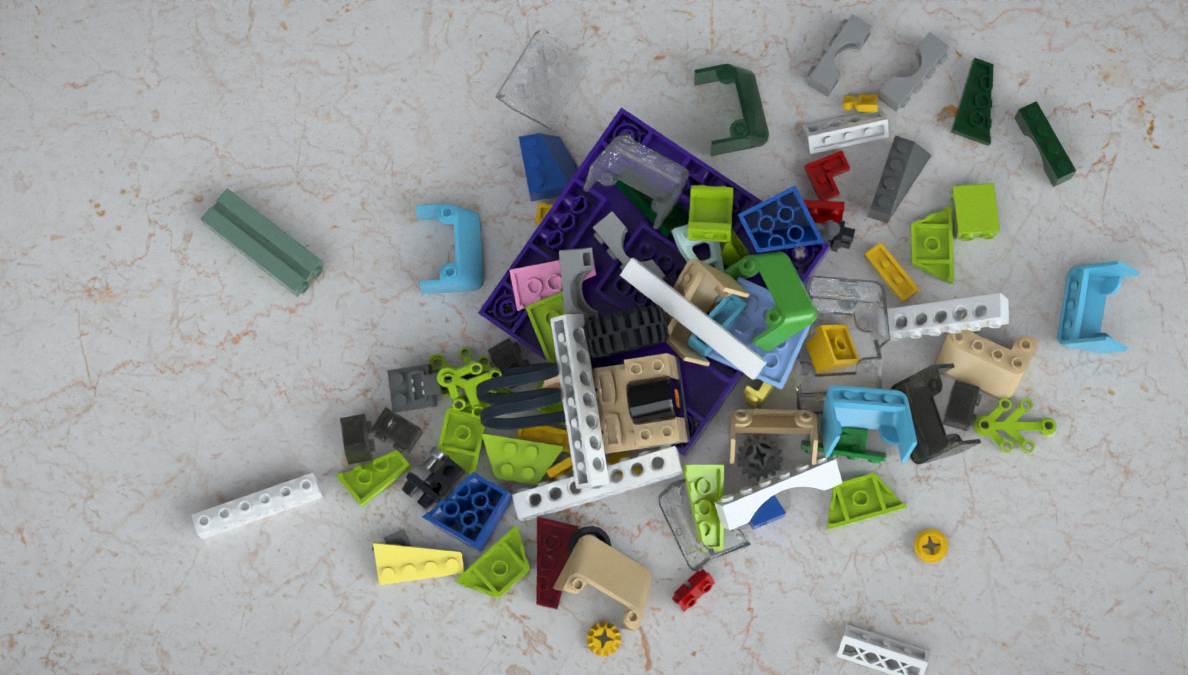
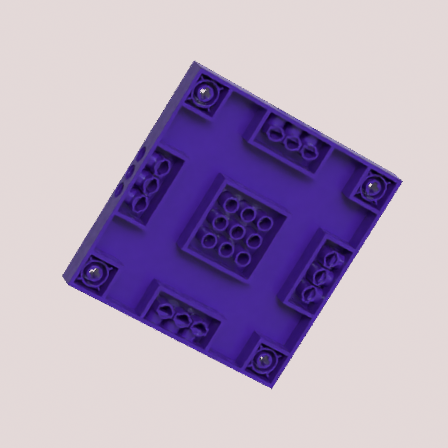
(571, 226)

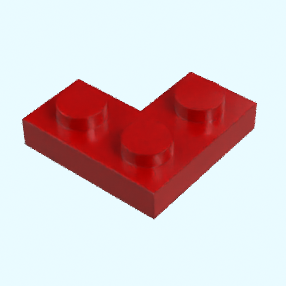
(822, 173)

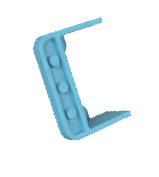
(467, 271)
(1085, 304)
(868, 409)

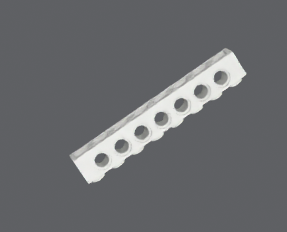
(579, 401)
(524, 496)

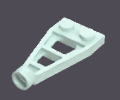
(685, 247)

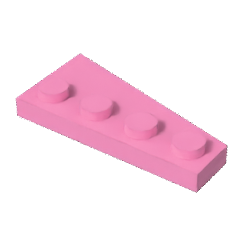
(538, 282)

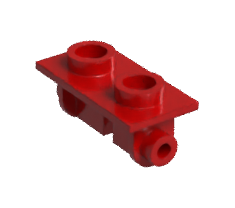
(687, 597)

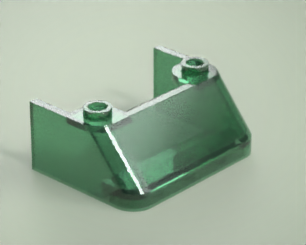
(746, 132)

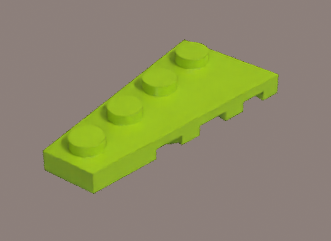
(704, 488)

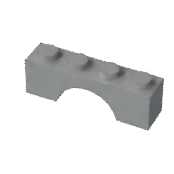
(852, 36)
(898, 90)
(613, 233)
(574, 267)

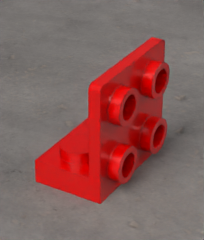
(825, 210)

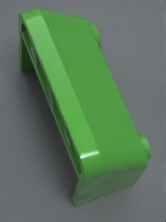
(793, 304)

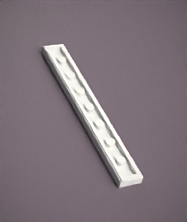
(693, 318)

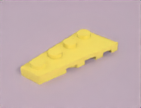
(408, 563)

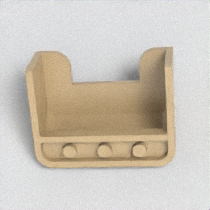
(985, 362)

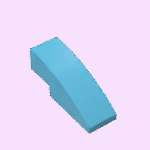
(724, 314)

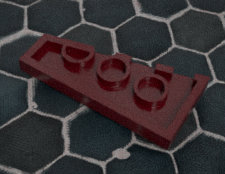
(551, 558)

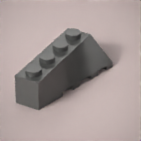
(900, 171)

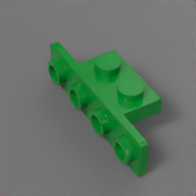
(851, 444)

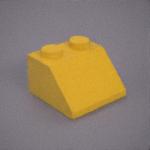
(832, 348)

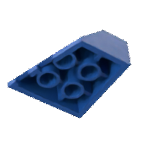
(546, 165)
(780, 223)
(471, 511)

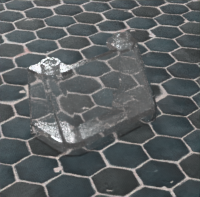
(678, 513)

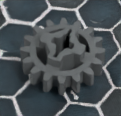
(751, 460)

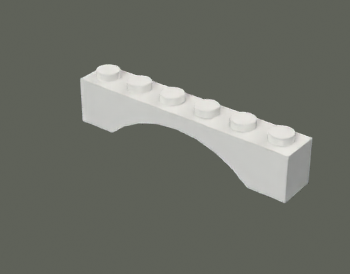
(740, 507)

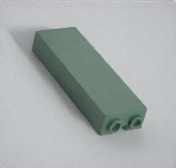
(263, 243)

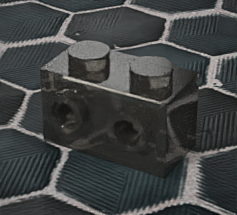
(356, 438)

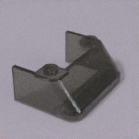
(929, 430)

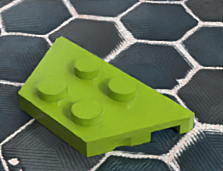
(933, 245)
(462, 437)
(520, 458)
(861, 500)
(498, 567)

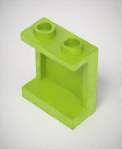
(975, 211)
(710, 213)

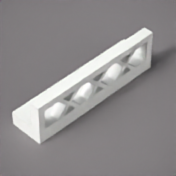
(845, 131)
(885, 649)

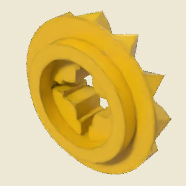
(937, 538)
(610, 646)

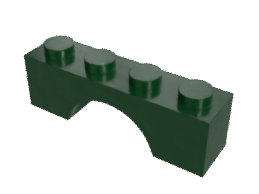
(1055, 159)

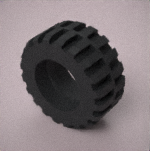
(626, 331)

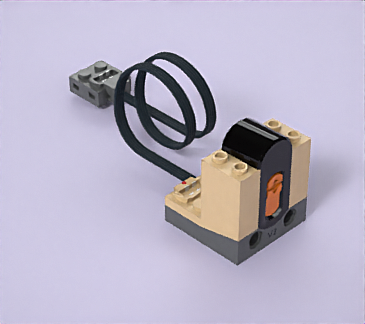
(636, 401)

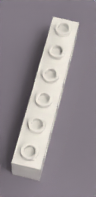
(996, 315)
(257, 505)

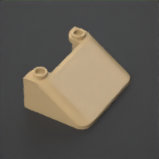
(611, 574)

